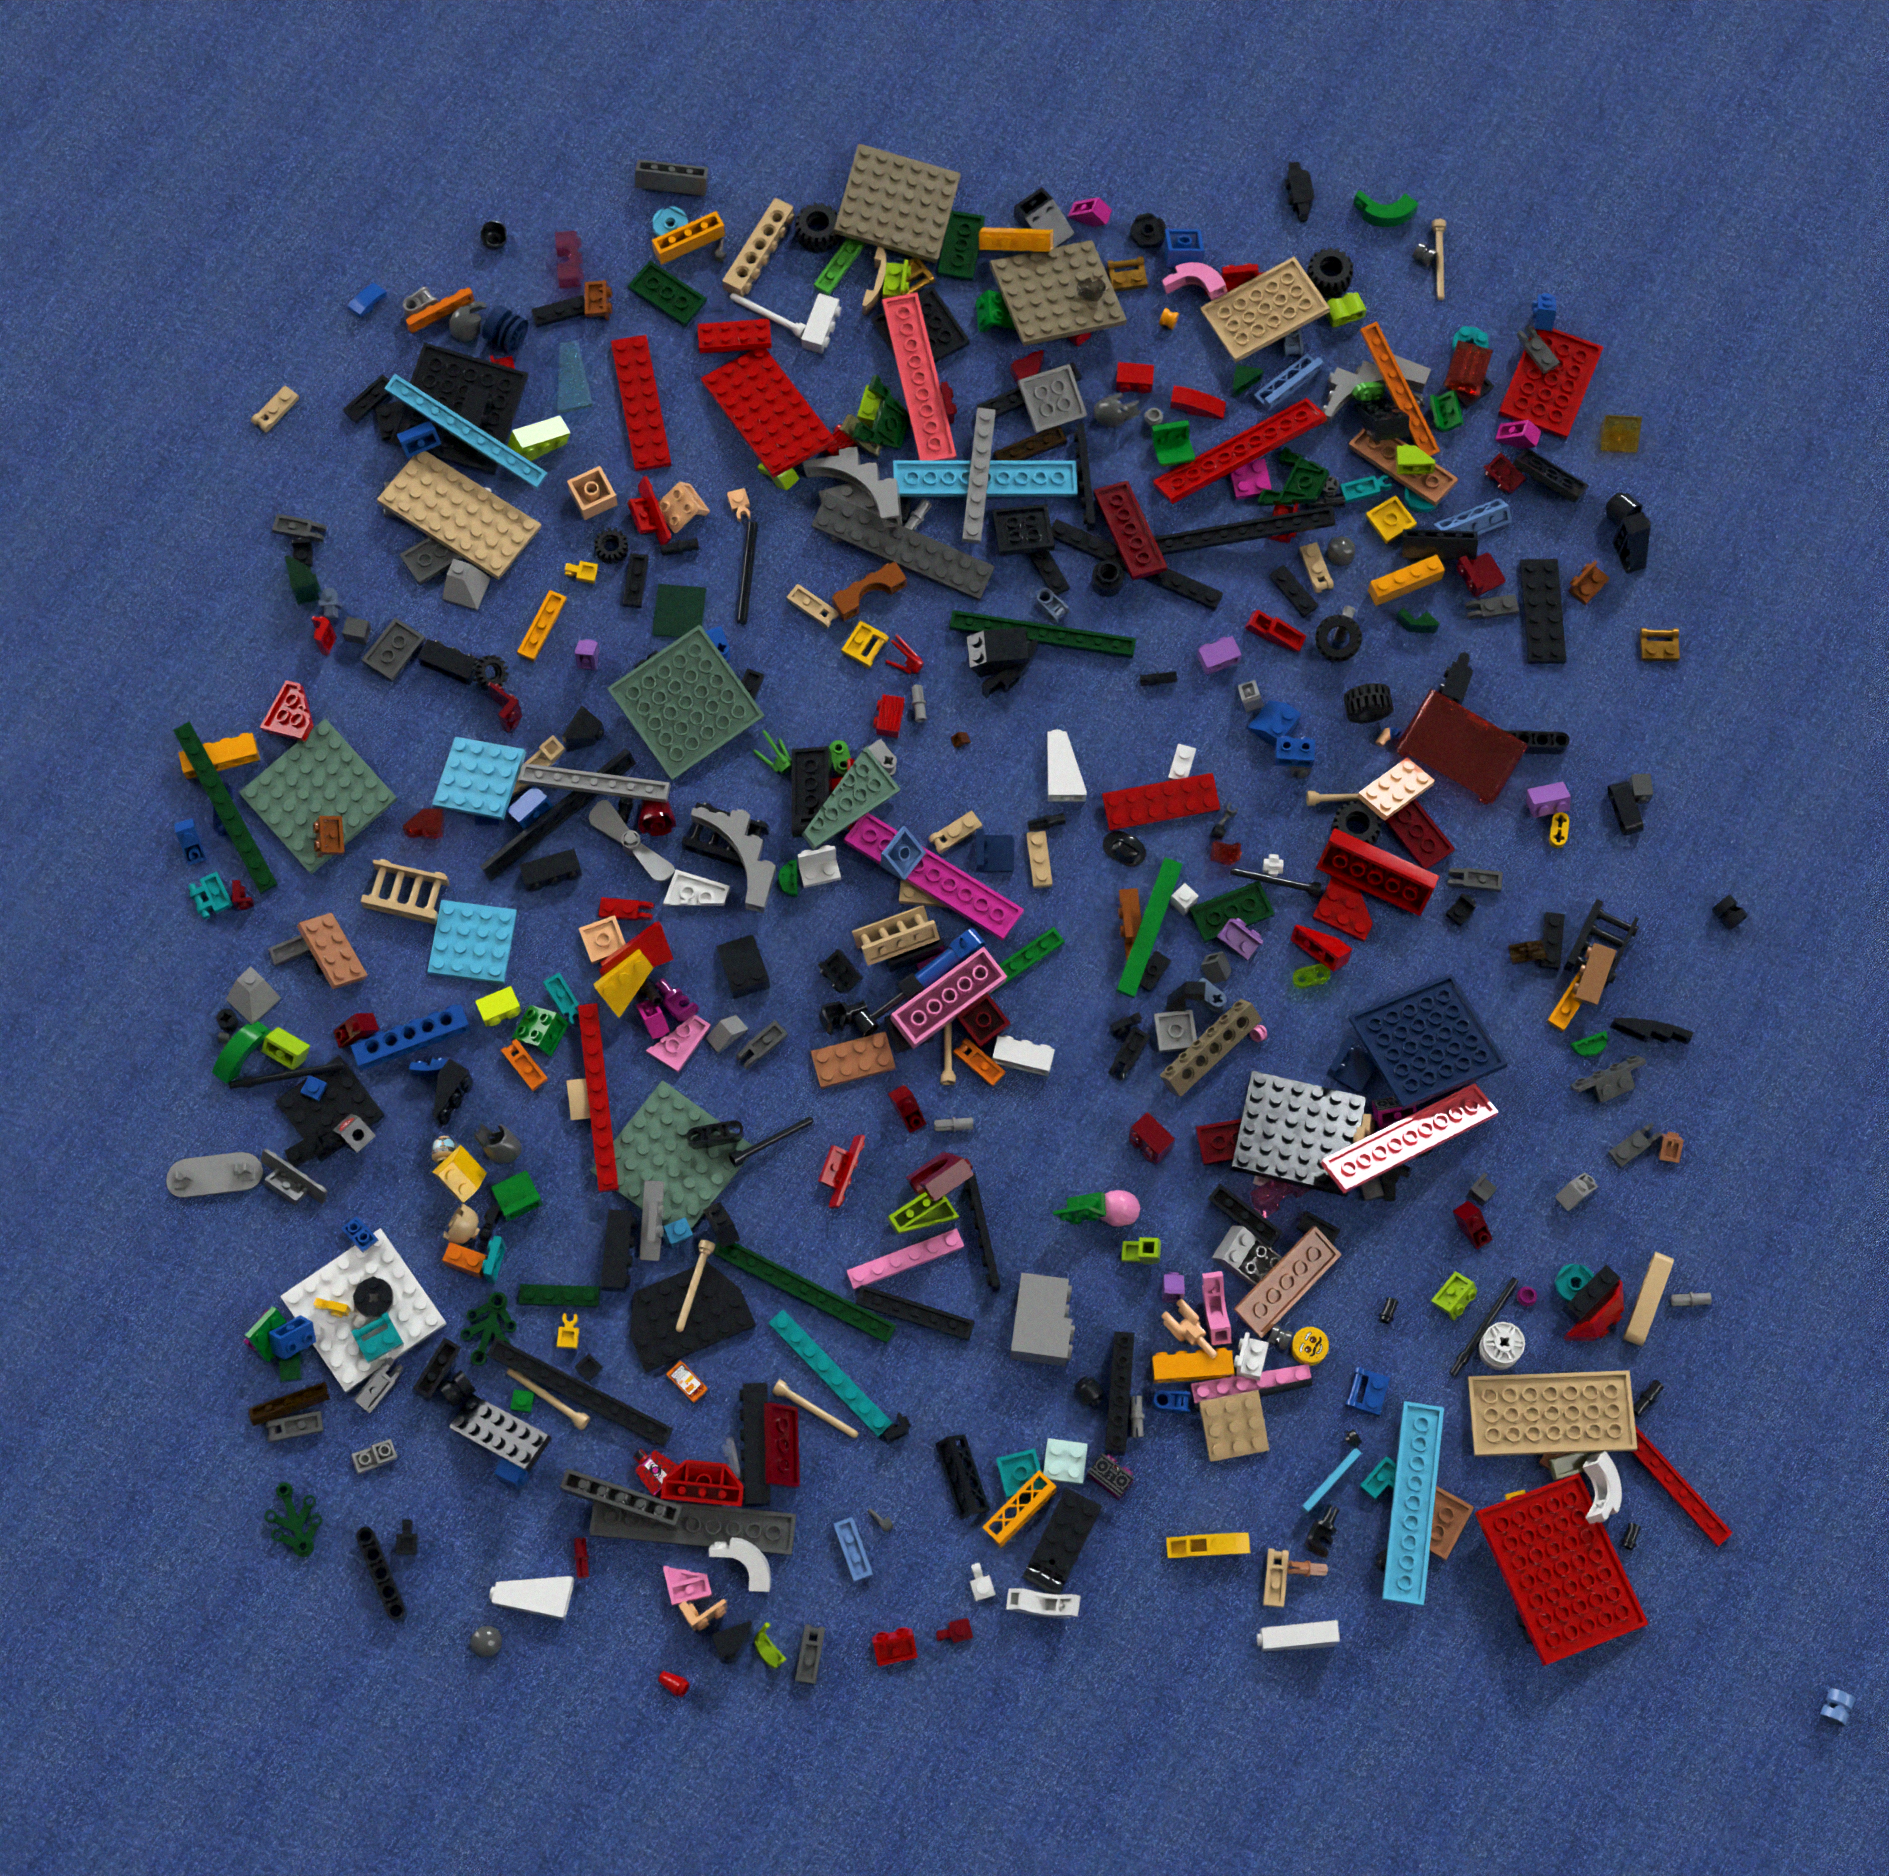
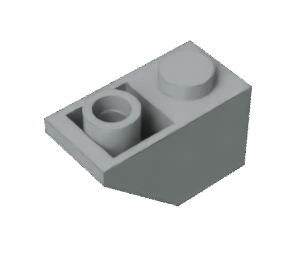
(1576, 1191)

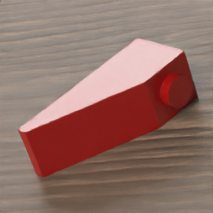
(1323, 947)

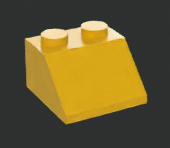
(460, 1174)

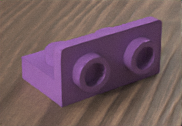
(1240, 938)

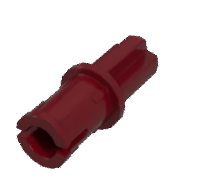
(581, 1557)

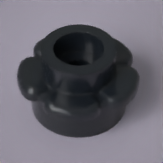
(1218, 832)
(1353, 1438)

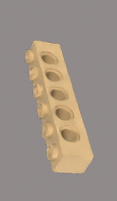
(777, 211)

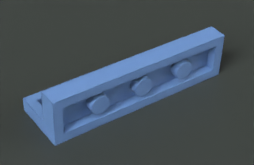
(1289, 385)
(1479, 518)

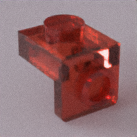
(1225, 853)

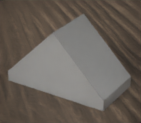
(1250, 696)
(726, 1033)

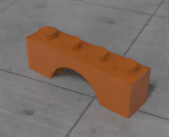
(887, 579)

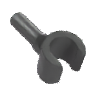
(720, 255)
(1229, 813)
(224, 1038)
(885, 1524)

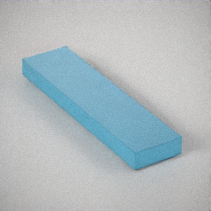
(1330, 1481)

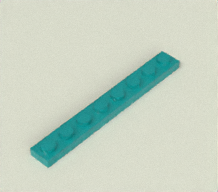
(830, 1373)

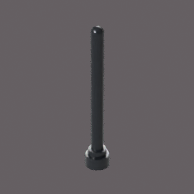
(1311, 888)
(738, 1157)

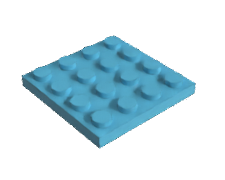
(479, 778)
(472, 941)

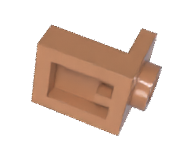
(1671, 1147)

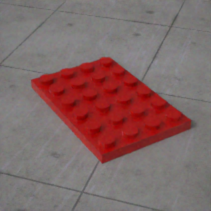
(1552, 397)

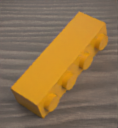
(688, 237)
(1016, 239)
(1406, 580)
(225, 753)
(1192, 1366)

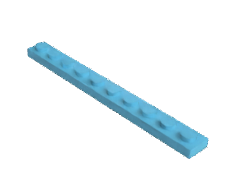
(466, 431)

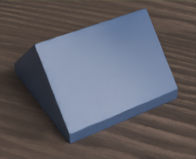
(902, 854)

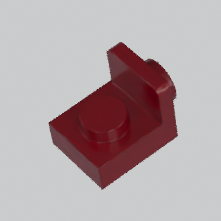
(239, 896)

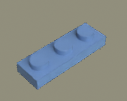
(853, 1549)

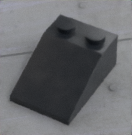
(997, 650)
(743, 966)

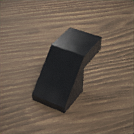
(1189, 990)

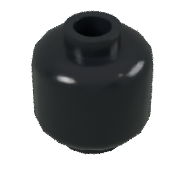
(1088, 1391)

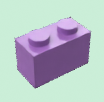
(1219, 655)
(1548, 799)

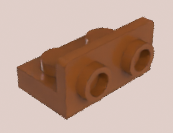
(598, 299)
(1588, 583)
(328, 836)

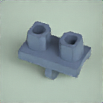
(330, 603)

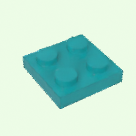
(493, 1263)
(1018, 1470)

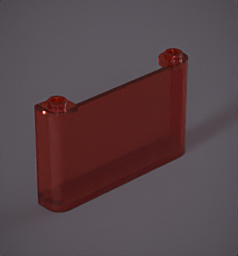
(1462, 746)

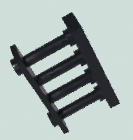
(711, 848)
(1590, 928)

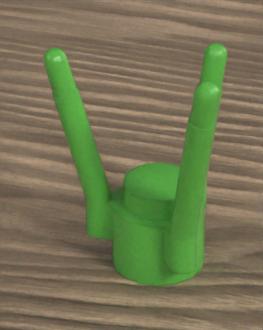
(783, 762)

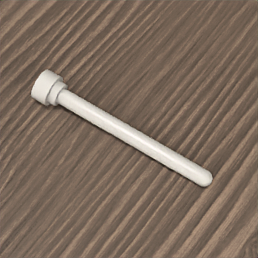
(797, 329)

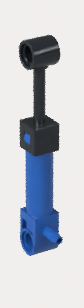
(914, 984)

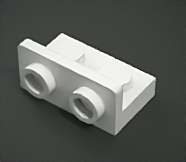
(1251, 1357)

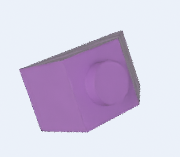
(587, 654)
(1173, 1287)

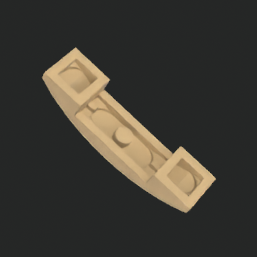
(872, 297)
(546, 756)

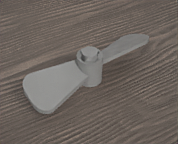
(609, 822)

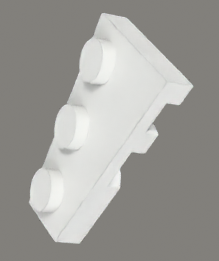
(695, 891)

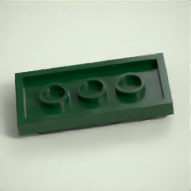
(961, 246)
(667, 293)
(1245, 903)

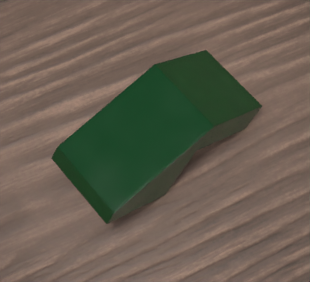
(1424, 624)
(291, 1368)

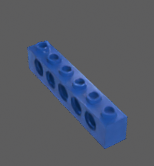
(405, 1046)

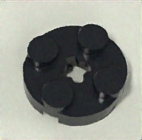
(1144, 239)
(372, 1286)

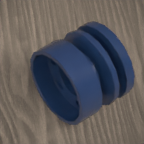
(505, 329)

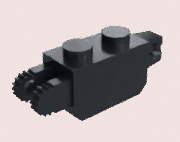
(1300, 190)
(1457, 679)

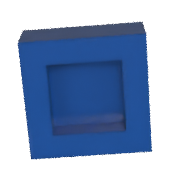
(313, 1088)

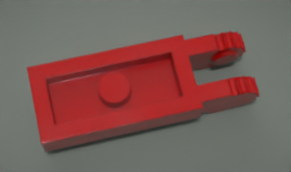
(624, 909)

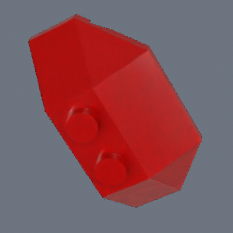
(1599, 1317)
(703, 1483)

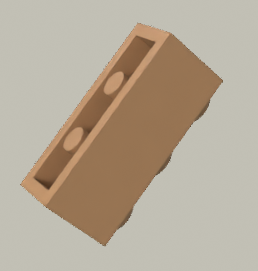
(1593, 974)

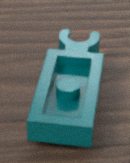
(1363, 488)
(562, 996)

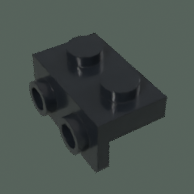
(840, 972)

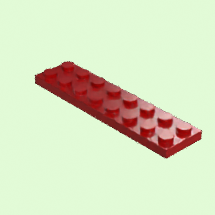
(641, 403)

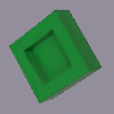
(522, 1401)

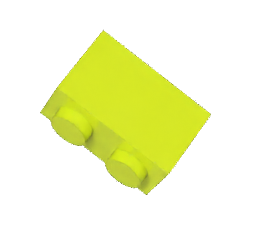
(498, 1006)

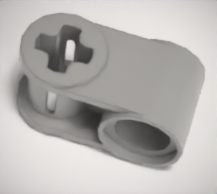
(418, 300)
(884, 756)

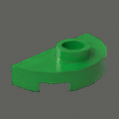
(788, 878)
(1591, 1045)

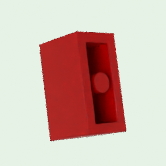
(1134, 377)

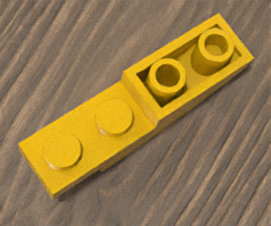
(1208, 1545)

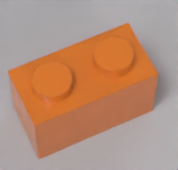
(464, 1260)

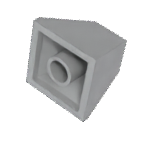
(465, 585)
(252, 996)

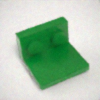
(541, 1029)
(517, 1195)
(1083, 1207)

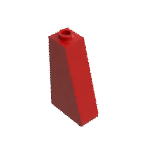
(651, 943)

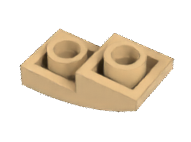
(578, 1099)

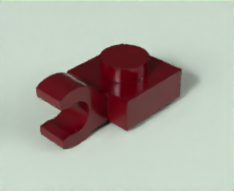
(958, 1631)

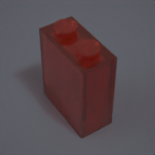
(1468, 368)

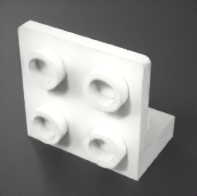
(818, 866)

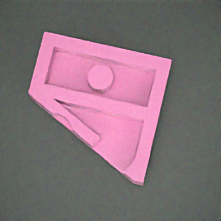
(686, 1585)

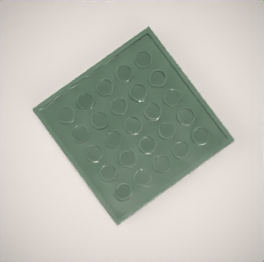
(686, 702)
(316, 781)
(657, 1150)

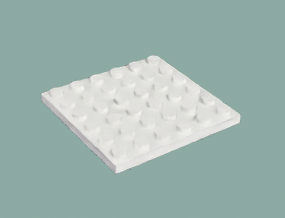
(411, 1311)

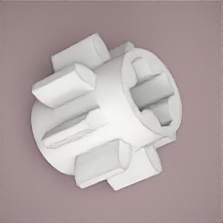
(1273, 865)

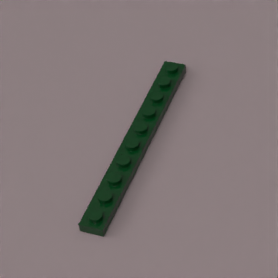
(1047, 634)
(225, 807)
(806, 1291)

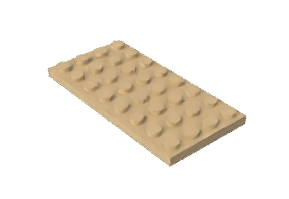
(459, 513)
(1552, 1413)

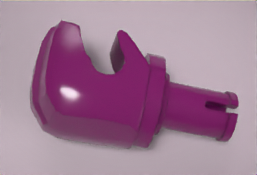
(674, 1000)

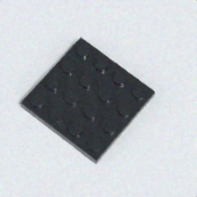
(941, 326)
(340, 1098)

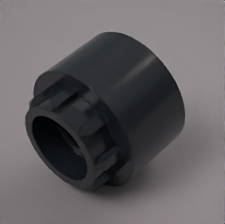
(1622, 506)
(1106, 587)

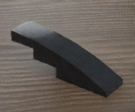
(1643, 1029)

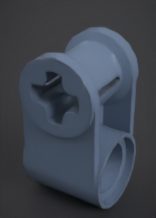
(1293, 343)
(1053, 608)
(1213, 994)

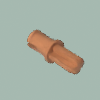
(1307, 1568)

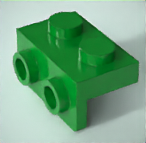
(1446, 411)

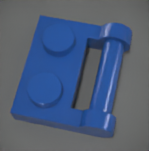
(1373, 1394)

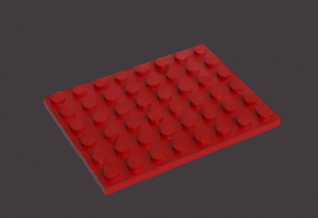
(1561, 1569)

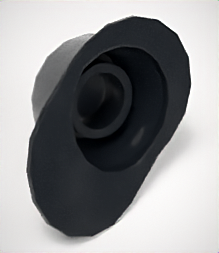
(1124, 848)

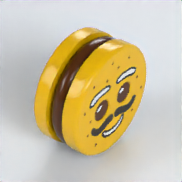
(1309, 1346)

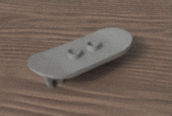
(214, 1175)

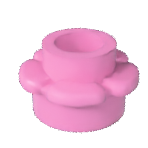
(1258, 1033)

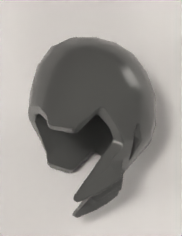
(465, 325)
(1108, 412)
(502, 1148)

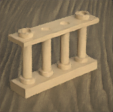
(409, 909)
(895, 935)

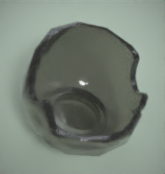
(1091, 290)

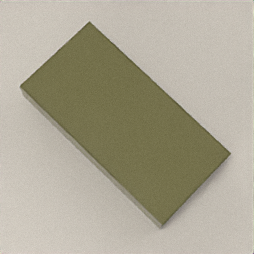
(1567, 1465)

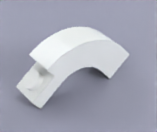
(1606, 1486)
(751, 1557)
(1043, 1604)

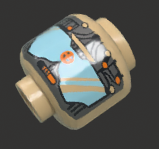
(442, 1148)

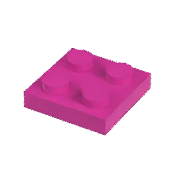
(1250, 479)

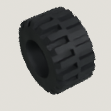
(817, 239)
(1330, 260)
(1338, 654)
(1368, 703)
(1359, 813)

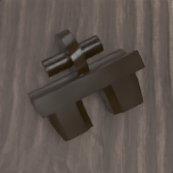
(1527, 952)

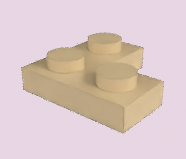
(1366, 1129)

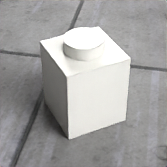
(1184, 899)

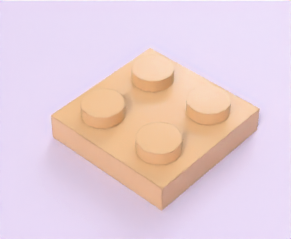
(602, 938)

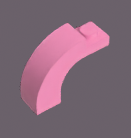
(1196, 274)
(1215, 1308)

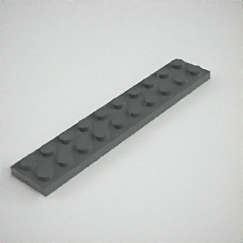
(903, 546)
(702, 1527)

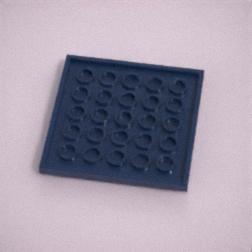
(1427, 1041)

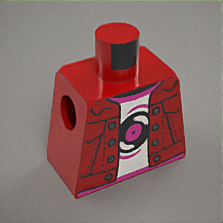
(652, 1470)

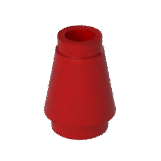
(675, 1684)

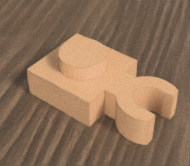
(739, 501)

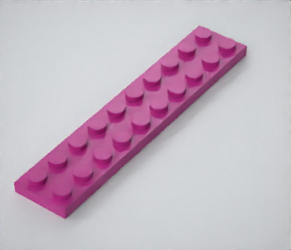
(941, 880)

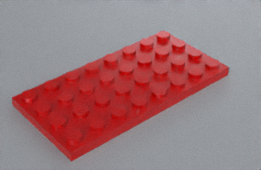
(768, 411)

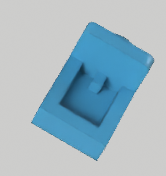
(677, 1232)

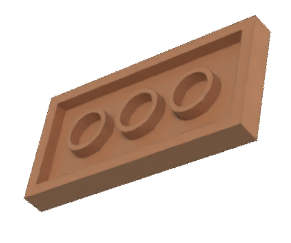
(332, 950)
(853, 1060)

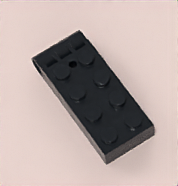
(809, 785)
(1062, 1541)

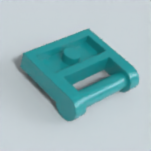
(381, 1342)

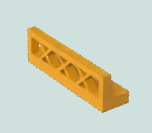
(1025, 1514)

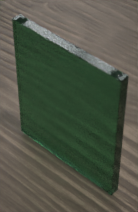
(678, 610)

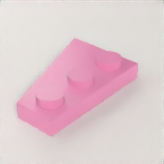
(680, 1044)

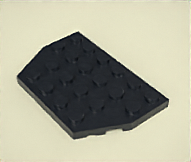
(714, 1316)

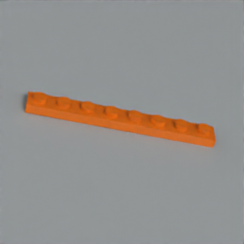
(1399, 388)

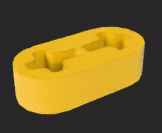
(1554, 829)

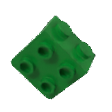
(992, 311)
(1172, 443)

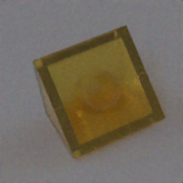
(1620, 433)

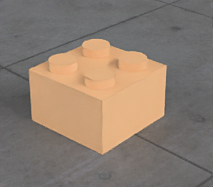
(592, 492)

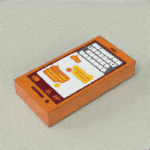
(687, 1381)

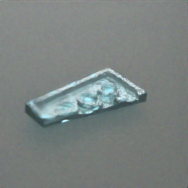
(573, 384)

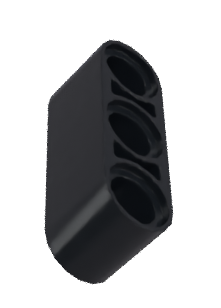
(1625, 808)
(724, 1138)

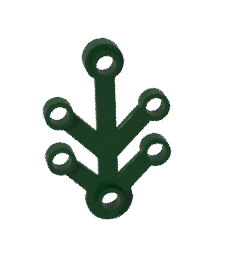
(488, 1325)
(295, 1522)

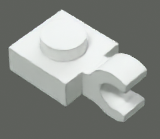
(981, 1586)

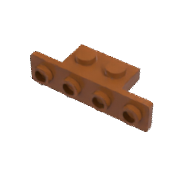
(1130, 915)

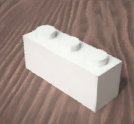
(821, 323)
(1023, 1055)

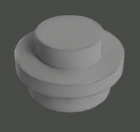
(1153, 417)

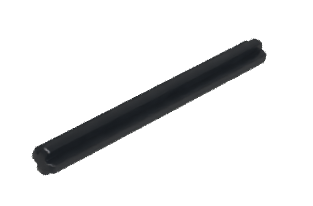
(747, 572)

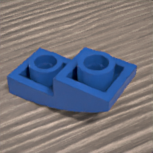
(365, 299)
(423, 1069)
(359, 1234)

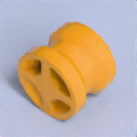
(1169, 318)

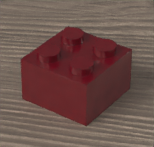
(983, 1021)
(1151, 1138)

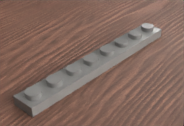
(978, 475)
(594, 782)

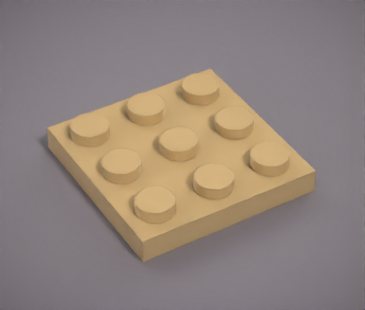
(1234, 1425)

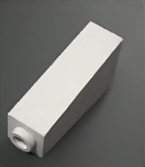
(1063, 773)
(537, 1596)
(1299, 1636)

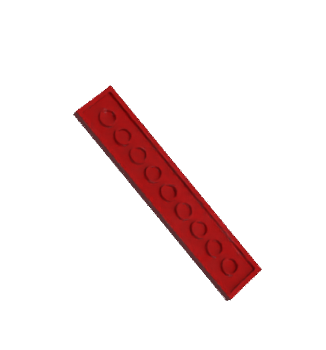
(1239, 450)

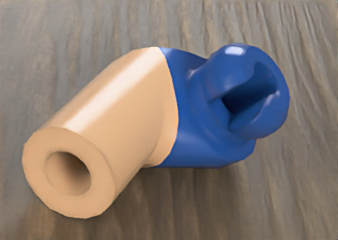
(1388, 734)

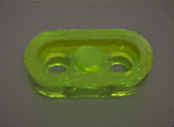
(1310, 975)

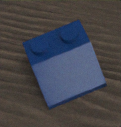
(1183, 247)
(1274, 721)

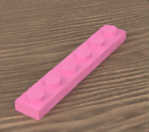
(905, 1259)
(1238, 1384)

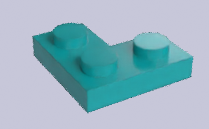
(1380, 1478)

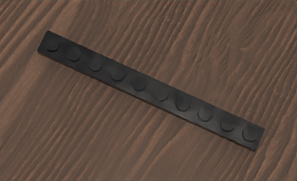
(1246, 530)
(1105, 550)
(551, 820)
(580, 1392)

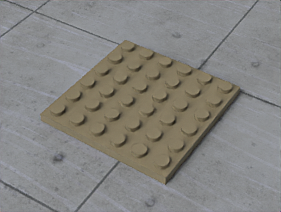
(897, 203)
(1044, 295)

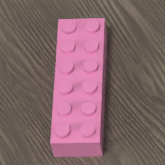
(948, 997)

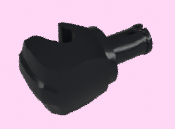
(840, 1014)
(1322, 1530)

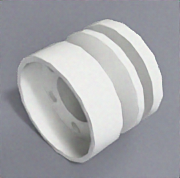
(1501, 1357)

